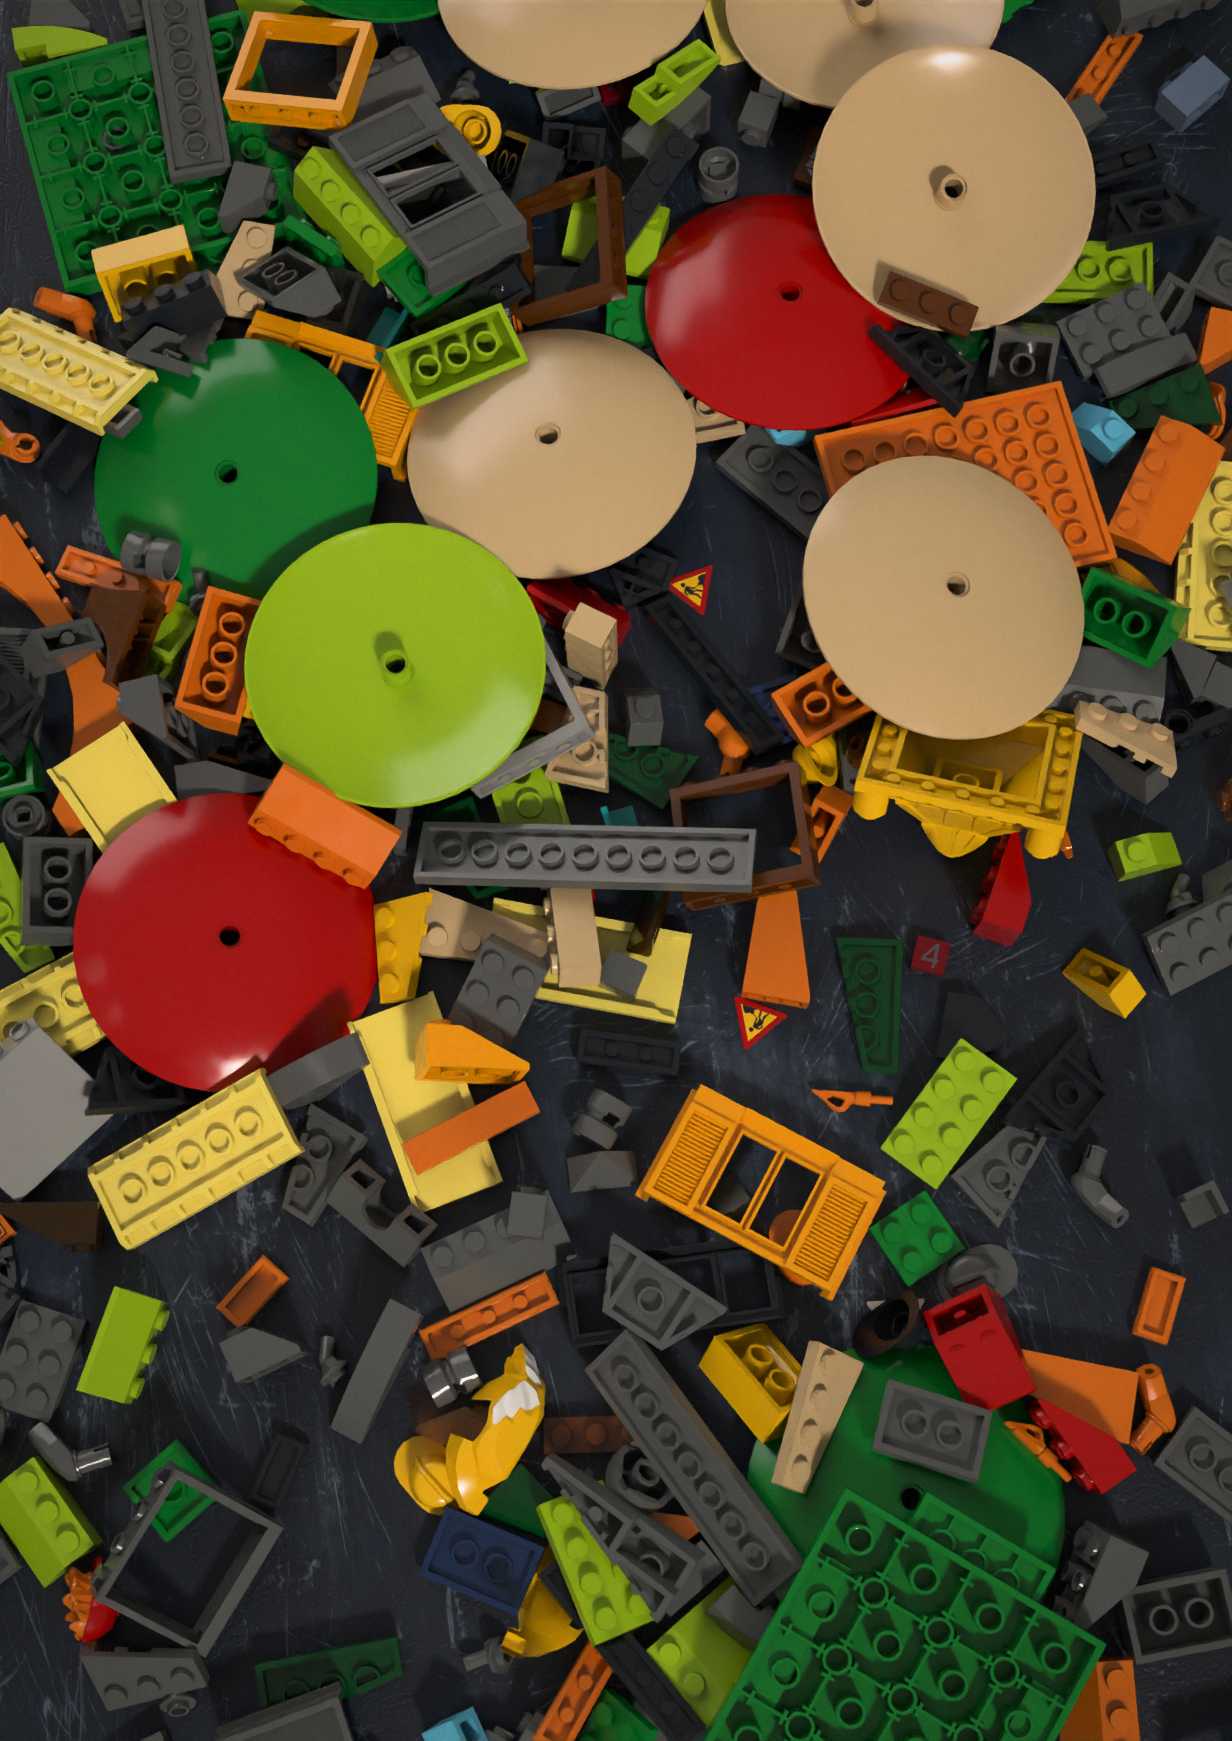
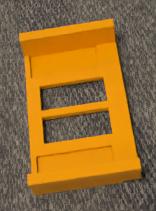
(383, 409)
(830, 1221)

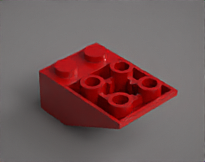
(1007, 894)
(980, 1348)
(1093, 1455)

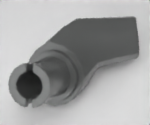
(1092, 1191)
(63, 1458)

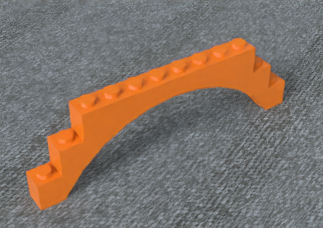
(93, 700)

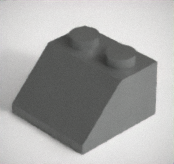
(1021, 356)
(258, 1352)

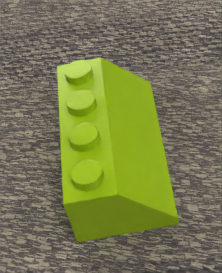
(345, 212)
(453, 357)

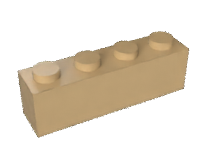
(591, 644)
(573, 936)

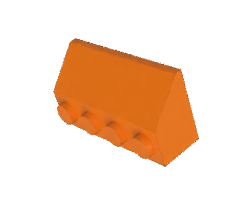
(1165, 490)
(214, 675)
(816, 706)
(324, 827)
(1106, 1705)

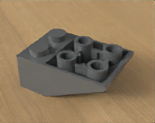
(1097, 1574)

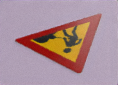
(693, 587)
(755, 1020)

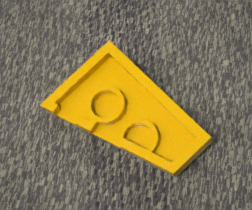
(398, 941)

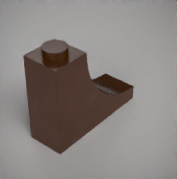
(129, 627)

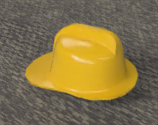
(477, 126)
(819, 760)
(424, 1475)

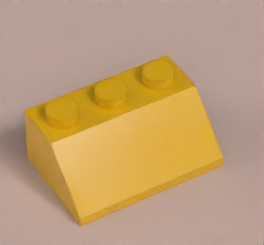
(142, 265)
(754, 1377)

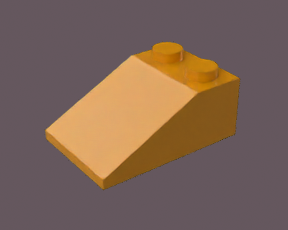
(462, 1056)

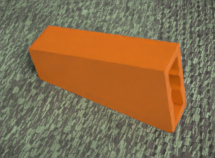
(776, 953)
(1087, 1390)

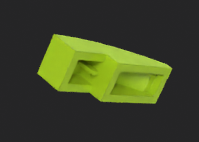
(48, 43)
(673, 81)
(171, 642)

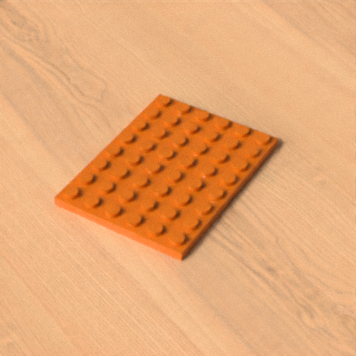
(1015, 434)

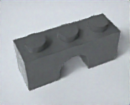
(359, 1201)

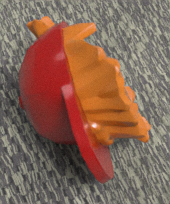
(89, 1617)

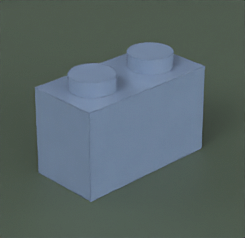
(1191, 93)

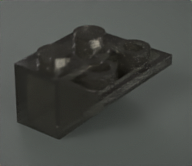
(347, 313)

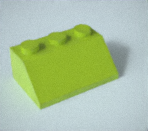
(583, 233)
(123, 1346)
(45, 1521)

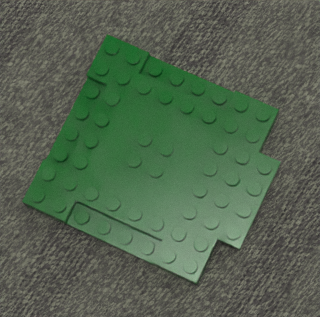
(115, 196)
(910, 1638)

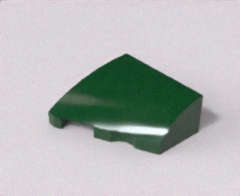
(515, 1502)

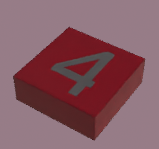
(616, 92)
(930, 956)

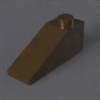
(64, 1222)

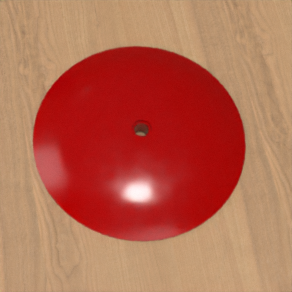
(765, 320)
(181, 996)

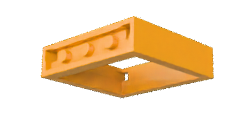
(299, 110)

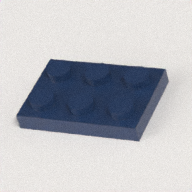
(481, 1560)

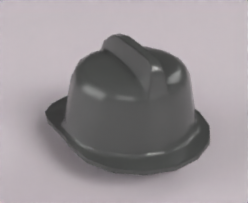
(977, 1266)

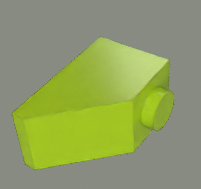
(1143, 855)

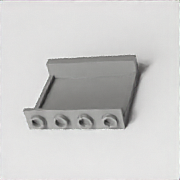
(39, 1107)

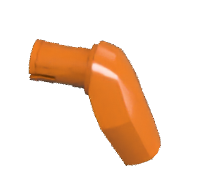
(69, 308)
(18, 446)
(729, 742)
(1158, 1408)

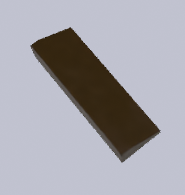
(648, 922)

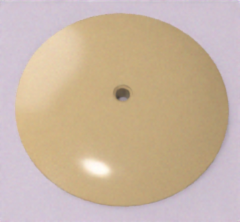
(568, 40)
(827, 45)
(965, 124)
(566, 505)
(897, 633)

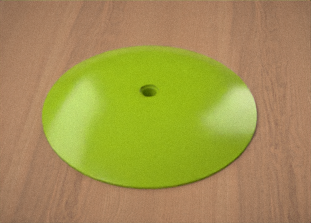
(383, 600)

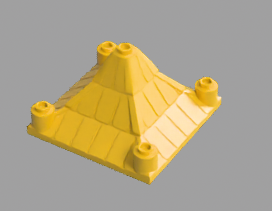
(975, 786)

